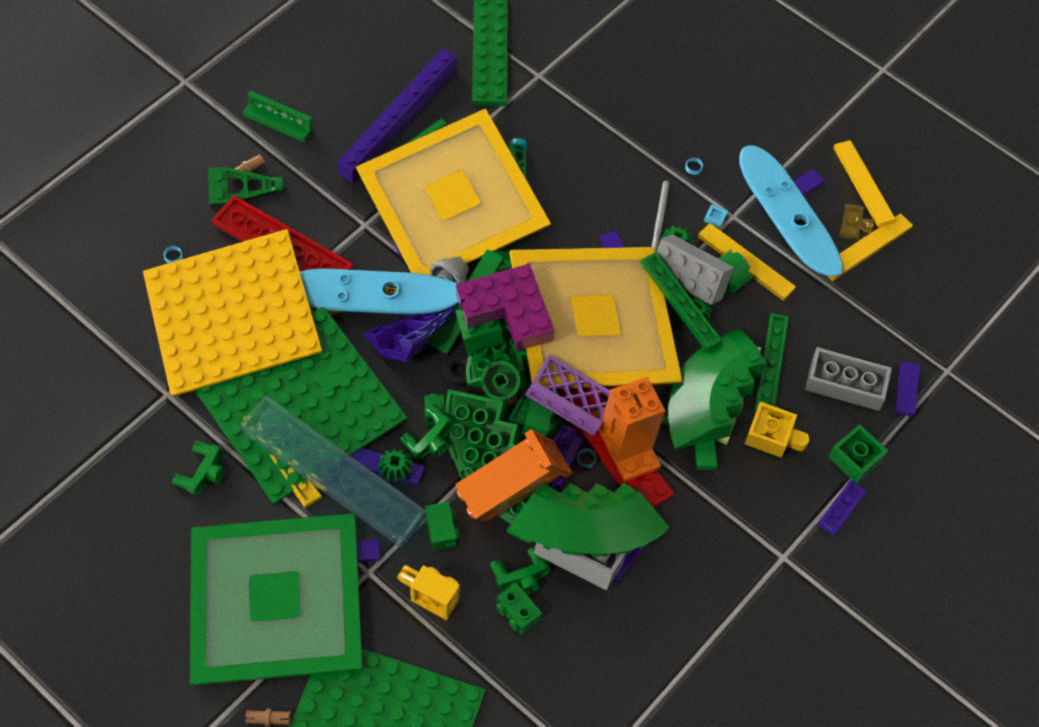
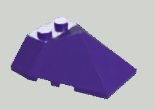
(408, 336)

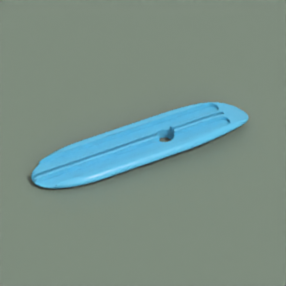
(784, 205)
(365, 291)

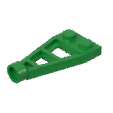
(218, 184)

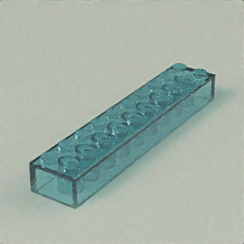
(333, 471)

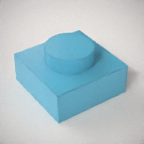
(715, 216)

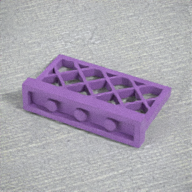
(560, 404)

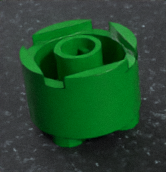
(740, 273)
(506, 389)

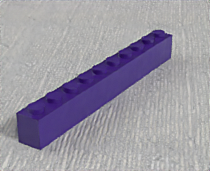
(398, 114)

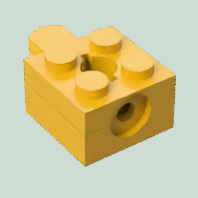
(780, 426)
(431, 590)

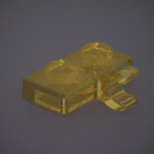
(853, 222)

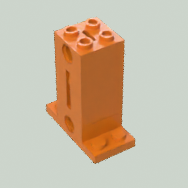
(631, 428)
(512, 477)

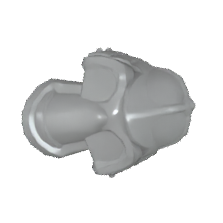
(450, 269)

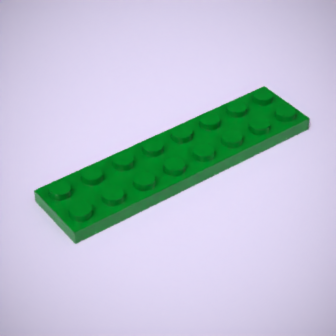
(490, 53)

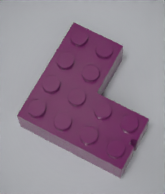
(511, 296)

